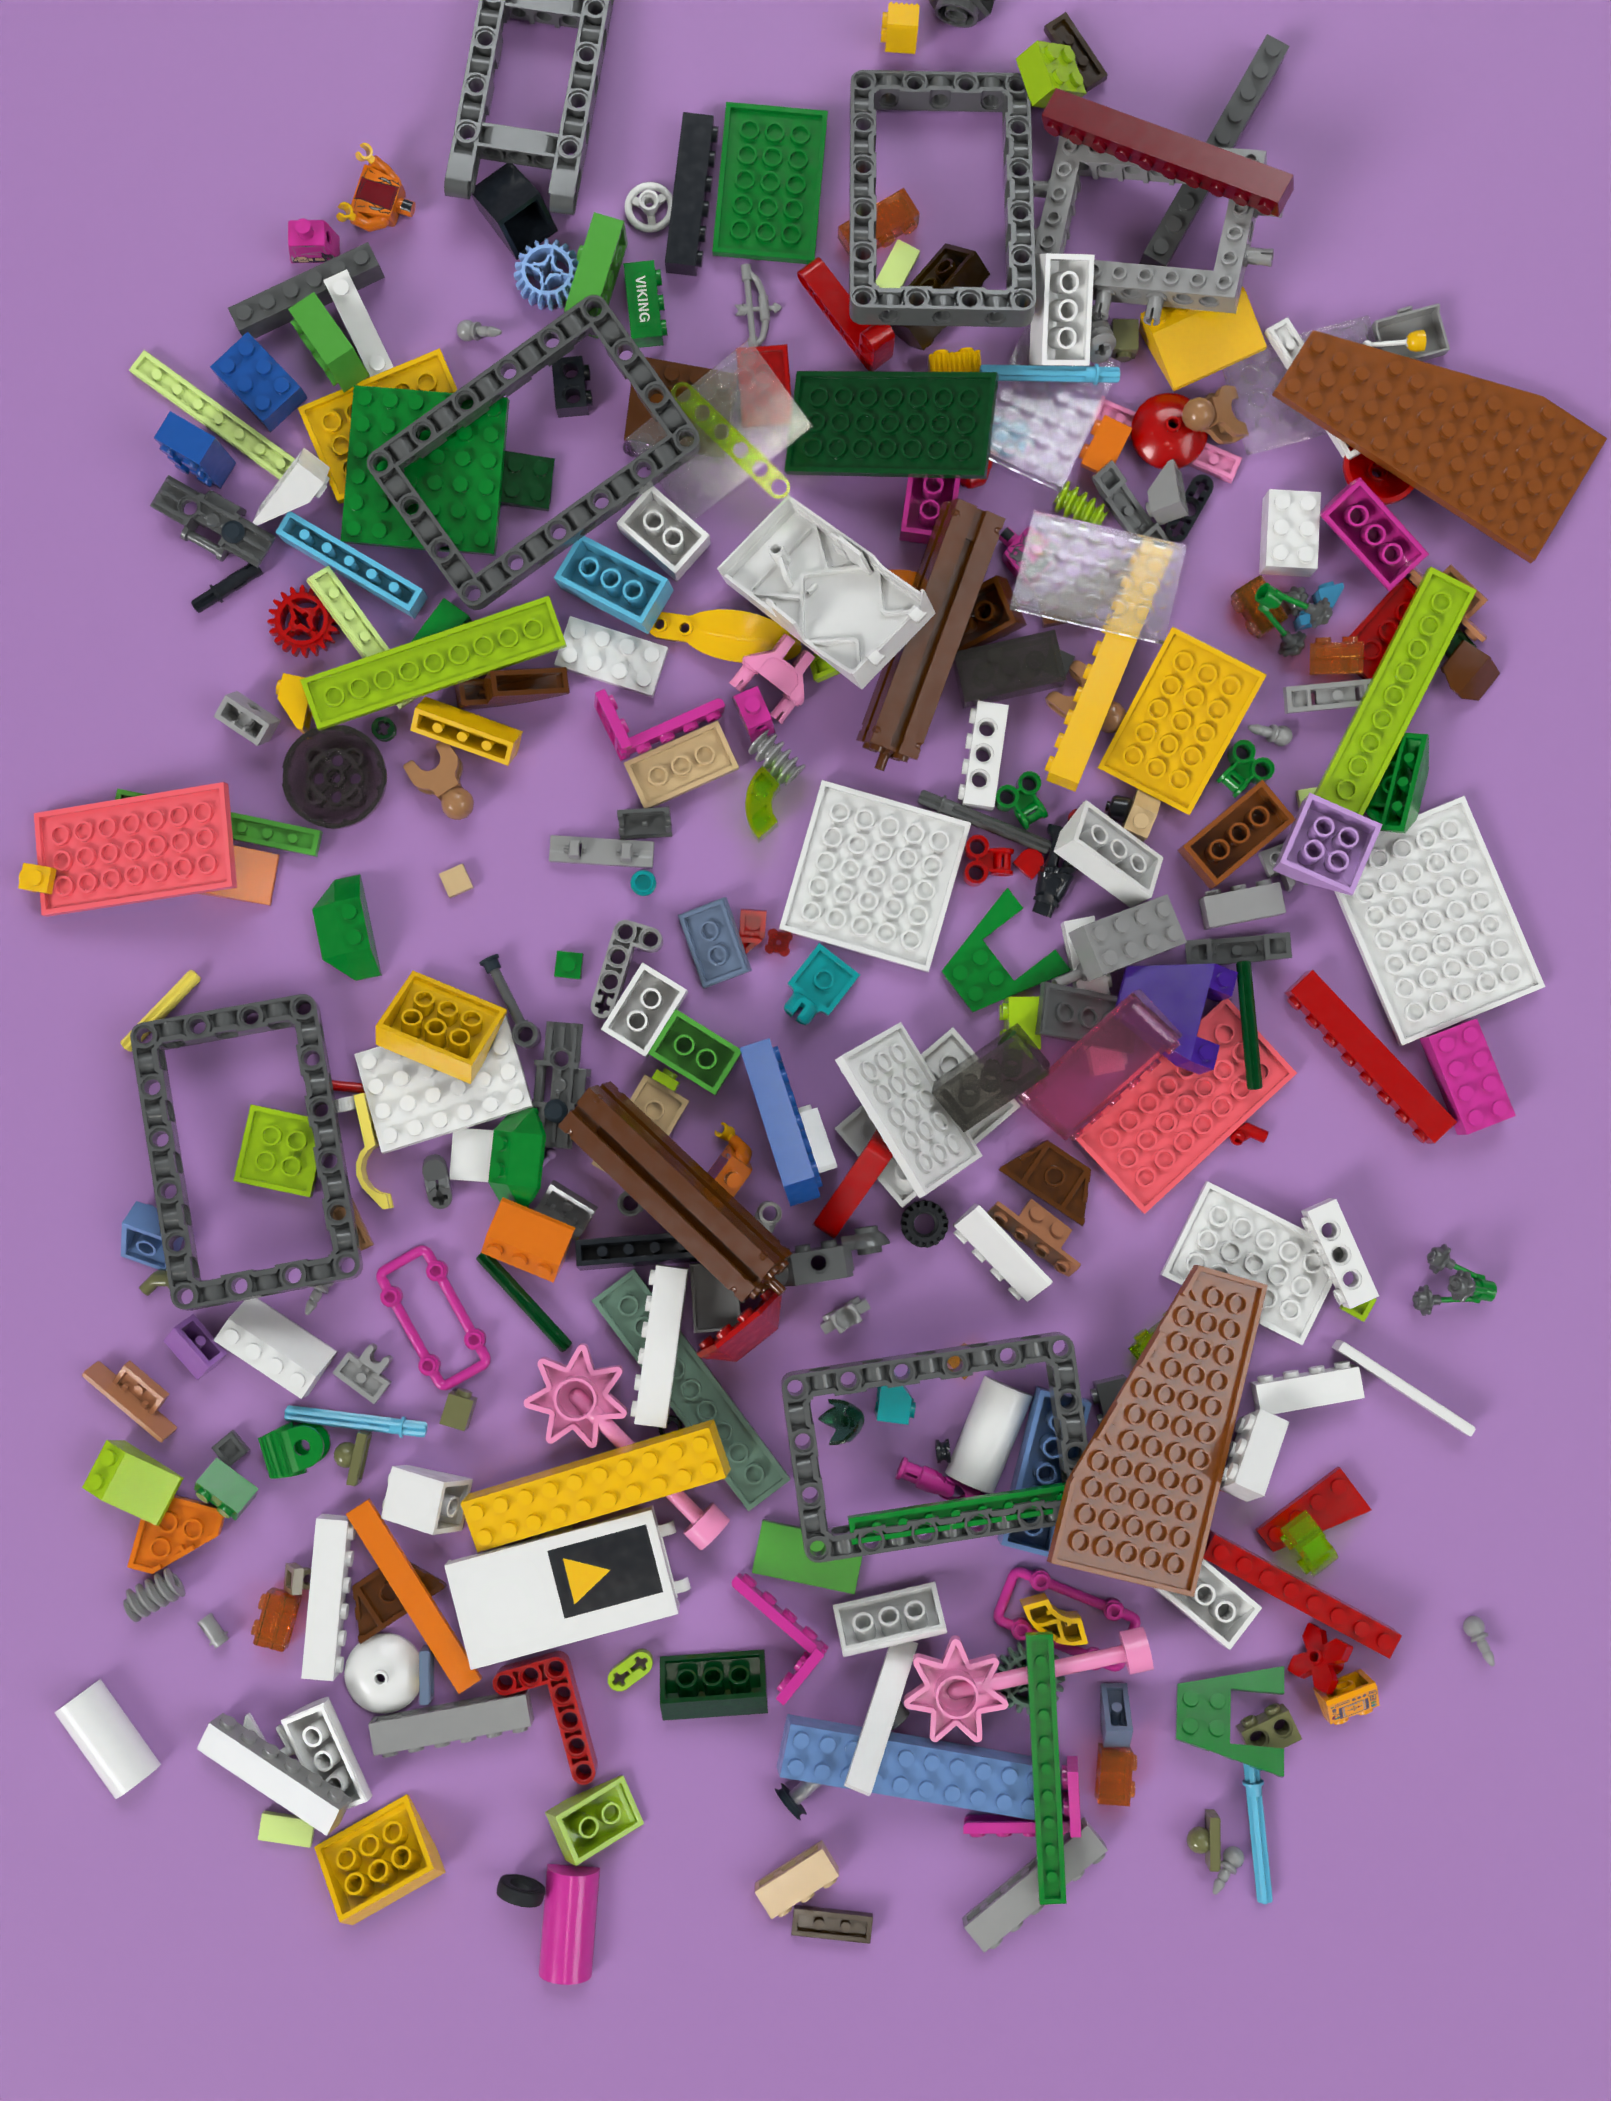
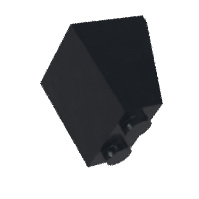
(514, 209)

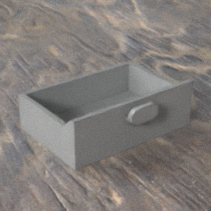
(1407, 321)
(711, 1301)

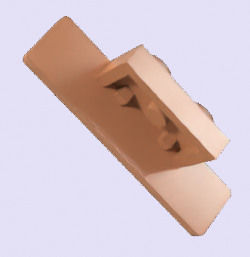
(1476, 603)
(1039, 1232)
(135, 1395)

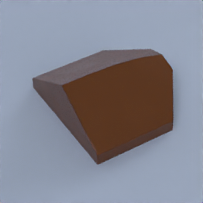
(1469, 671)

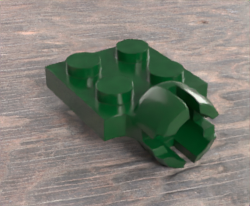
(527, 481)

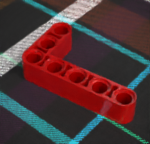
(869, 342)
(854, 1186)
(561, 1705)

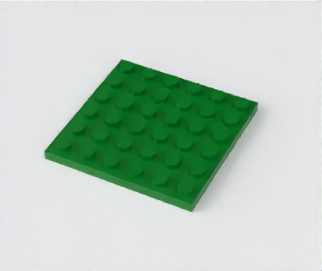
(455, 480)

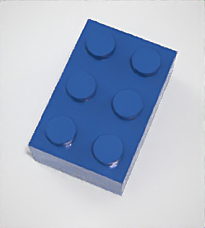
(259, 382)
(194, 451)

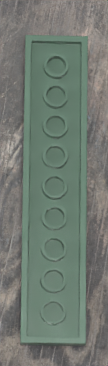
(697, 1395)

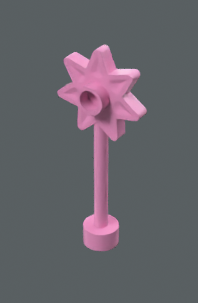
(581, 1401)
(962, 1689)

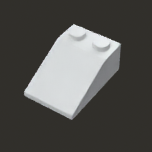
(296, 487)

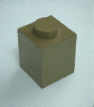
(1127, 339)
(458, 1409)

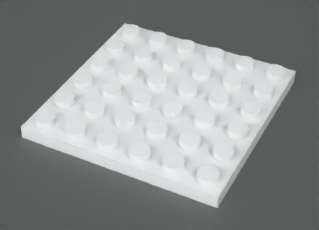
(875, 876)

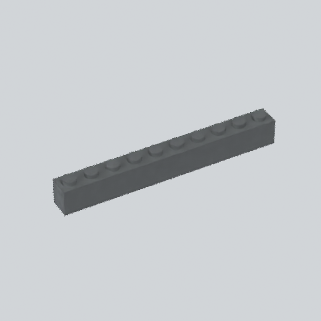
(1225, 135)

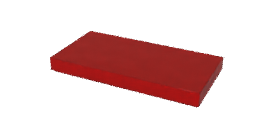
(1381, 625)

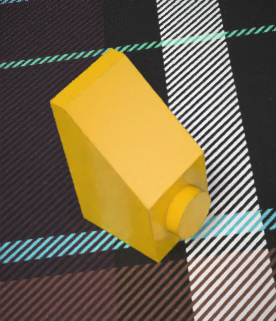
(294, 701)

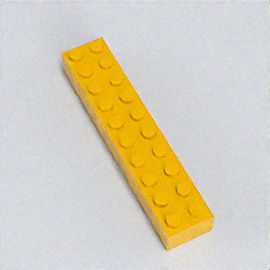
(596, 1485)

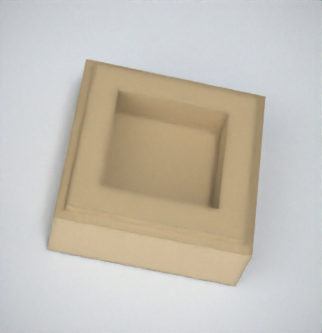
(456, 881)

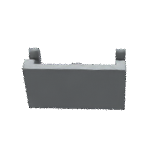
(644, 823)

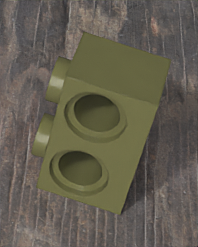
(1265, 1723)

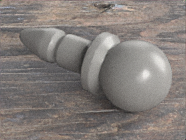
(468, 330)
(1279, 735)
(315, 1297)
(1475, 1629)
(1232, 1859)

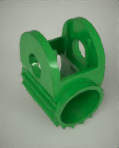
(284, 1448)

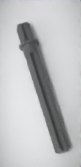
(983, 821)

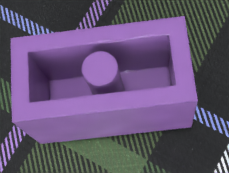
(195, 1346)

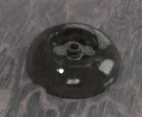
(314, 755)

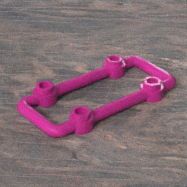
(429, 1363)
(1041, 1581)

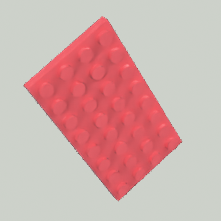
(137, 849)
(1181, 1116)

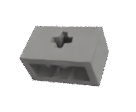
(247, 718)

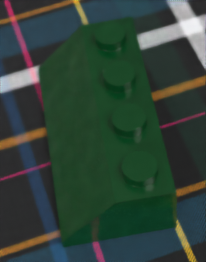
(713, 1685)

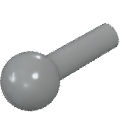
(1071, 976)

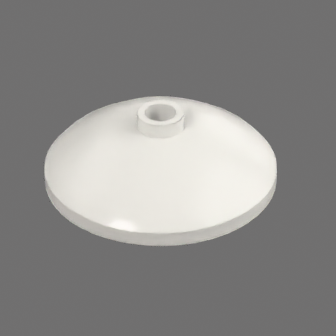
(391, 1657)

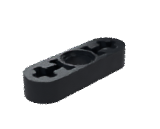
(1203, 497)

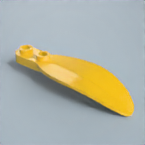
(725, 633)

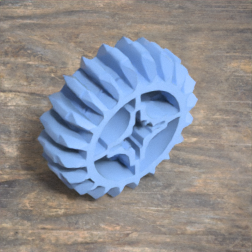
(530, 267)

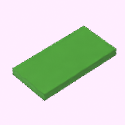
(783, 1557)

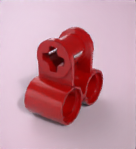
(988, 861)

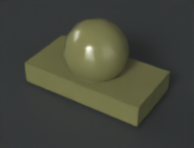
(354, 1456)
(1207, 1840)

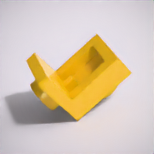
(37, 878)

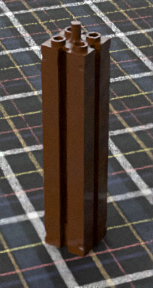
(917, 674)
(677, 1192)

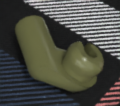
(156, 1279)

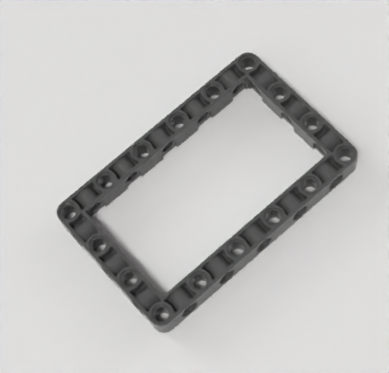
(922, 304)
(492, 386)
(167, 1163)
(925, 1365)

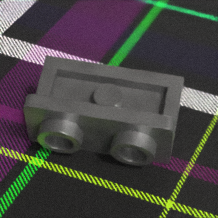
(567, 1207)

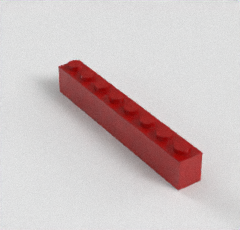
(1370, 1058)
(1301, 1594)

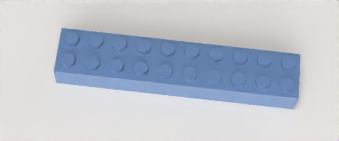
(911, 1767)

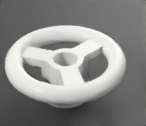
(648, 196)

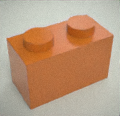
(1106, 444)

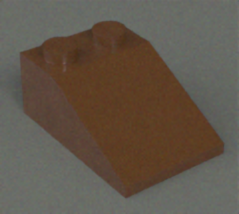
(991, 615)

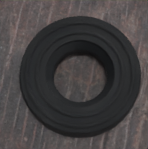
(520, 1890)

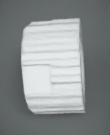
(345, 1104)

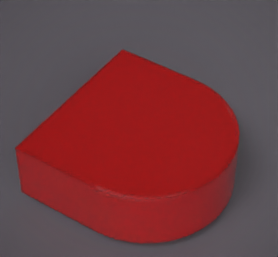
(1029, 862)

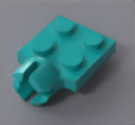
(819, 985)

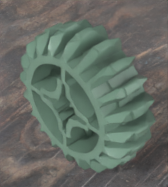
(1016, 1658)

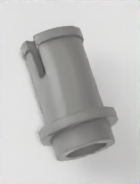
(213, 1631)

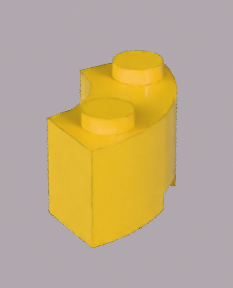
(1045, 1617)

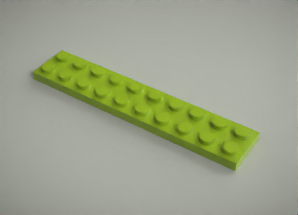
(433, 663)
(1395, 691)

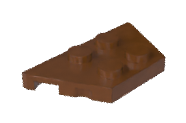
(1053, 1178)
(379, 1605)

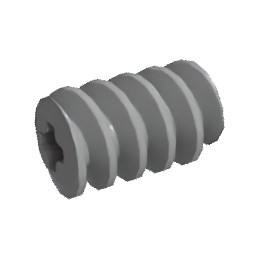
(1102, 340)
(775, 758)
(153, 1596)

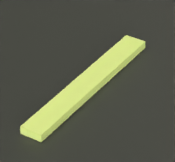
(211, 414)

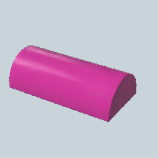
(1373, 533)
(569, 1924)

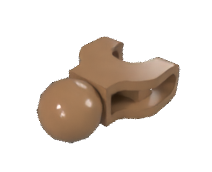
(1215, 416)
(1062, 703)
(444, 783)

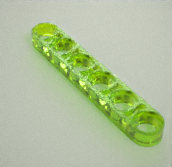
(733, 438)

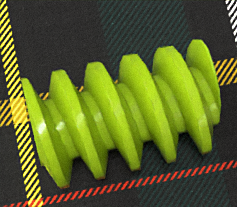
(1079, 506)

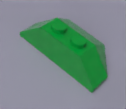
(1402, 785)
(346, 929)
(518, 1157)

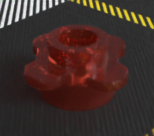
(775, 935)

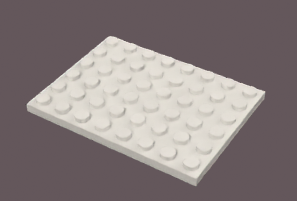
(1437, 925)

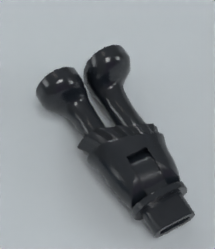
(1052, 880)

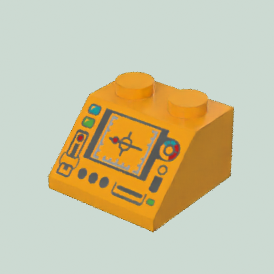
(1352, 1696)

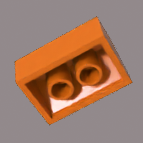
(528, 1240)

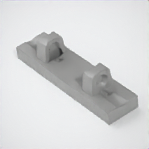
(1327, 696)
(601, 851)

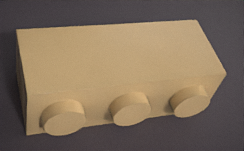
(797, 1880)

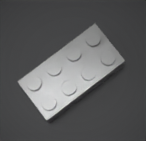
(1127, 937)

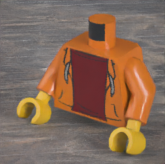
(377, 196)
(734, 1163)

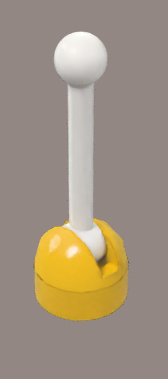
(1414, 341)

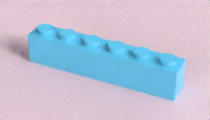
(351, 564)

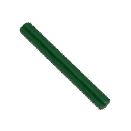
(1249, 1025)
(525, 1302)

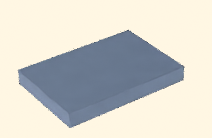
(714, 942)

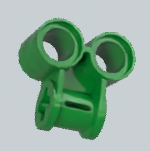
(1242, 771)
(1023, 801)

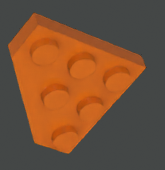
(181, 1531)

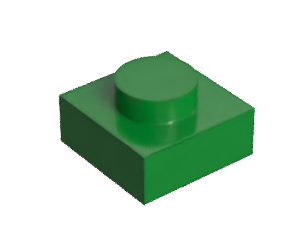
(568, 965)

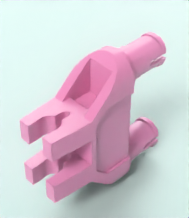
(778, 672)

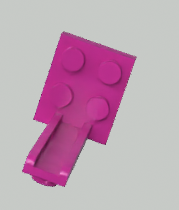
(664, 732)
(787, 1622)
(1003, 1826)

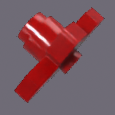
(1321, 1660)

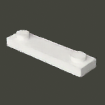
(358, 323)

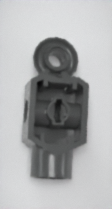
(838, 1257)

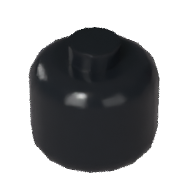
(1119, 808)

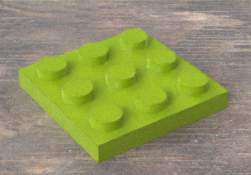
(277, 1152)

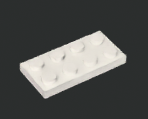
(611, 656)

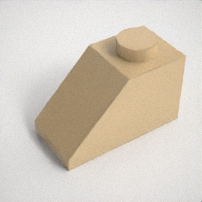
(1142, 815)

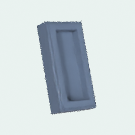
(426, 1675)

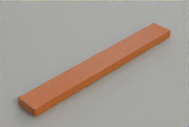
(413, 1595)

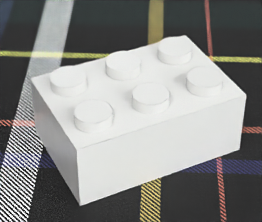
(664, 533)
(1290, 533)
(644, 1009)
(1253, 1454)

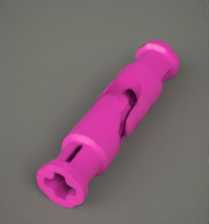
(933, 1481)

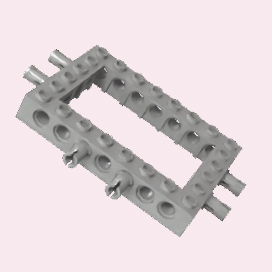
(1144, 283)

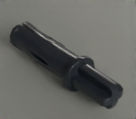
(226, 587)

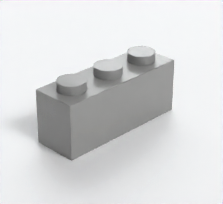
(1242, 904)

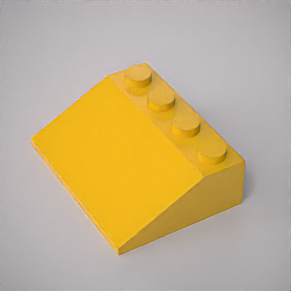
(1201, 342)
(440, 1026)
(378, 1861)

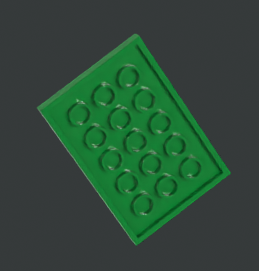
(770, 183)

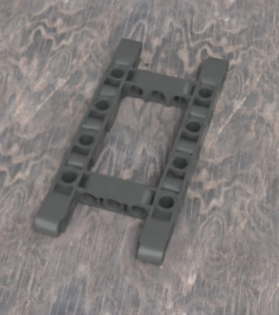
(520, 144)

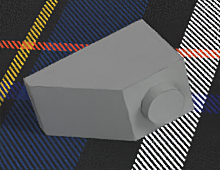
(1167, 495)

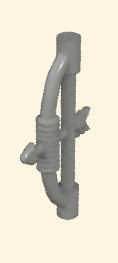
(748, 309)

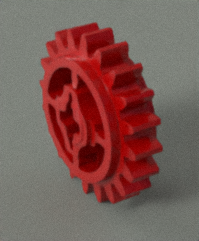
(296, 627)

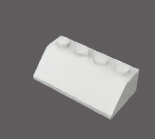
(1062, 310)
(1109, 855)
(1001, 1253)
(276, 1346)
(1216, 1606)

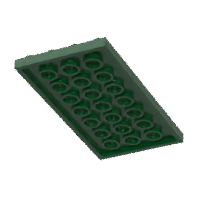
(894, 424)

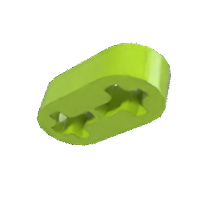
(627, 1664)

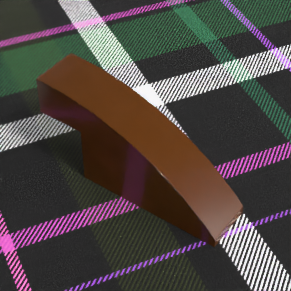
(512, 687)

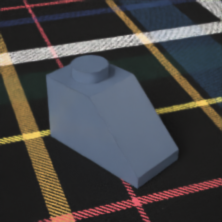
(1115, 1715)

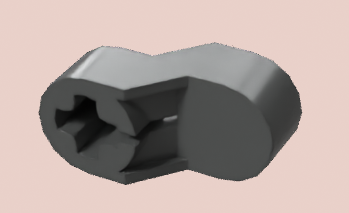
(438, 1193)

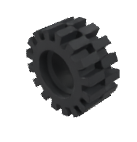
(940, 1226)

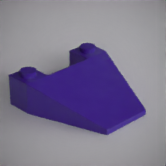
(1181, 997)

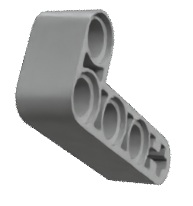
(628, 946)

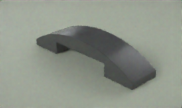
(1123, 504)
(1236, 949)

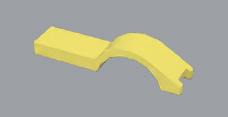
(371, 1142)

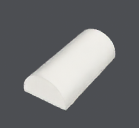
(988, 1435)
(889, 1619)
(107, 1739)
(325, 1748)

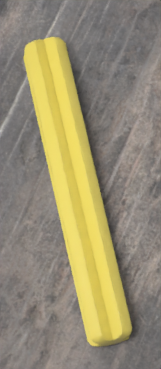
(166, 1004)

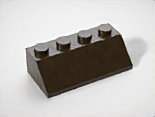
(947, 269)

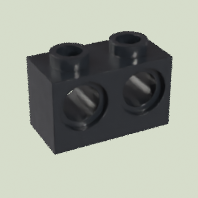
(567, 387)

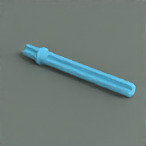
(1042, 373)
(356, 1421)
(1258, 1834)

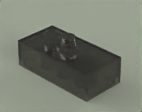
(1009, 668)
(991, 1077)

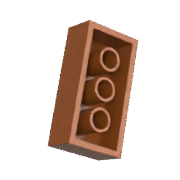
(1236, 834)

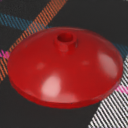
(1157, 441)
(1386, 486)

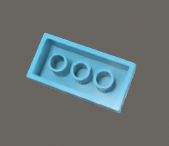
(614, 583)

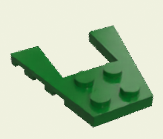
(979, 974)
(1205, 1716)

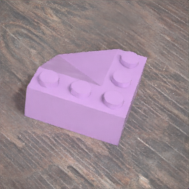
(1327, 846)

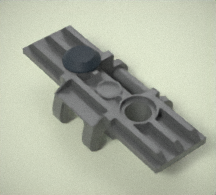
(217, 514)
(567, 1080)

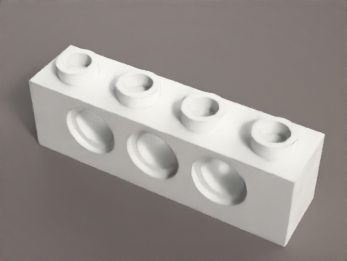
(996, 717)
(1362, 1287)

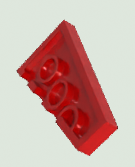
(1327, 1501)

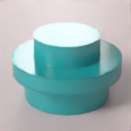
(643, 883)

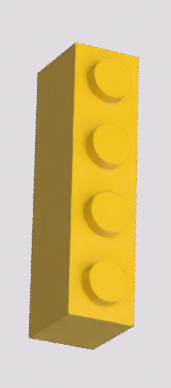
(466, 730)

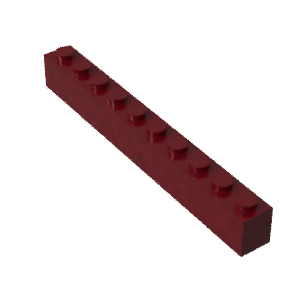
(1168, 153)

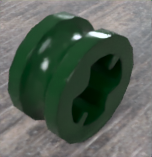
(391, 730)

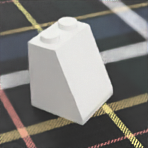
(817, 1138)
(425, 1499)

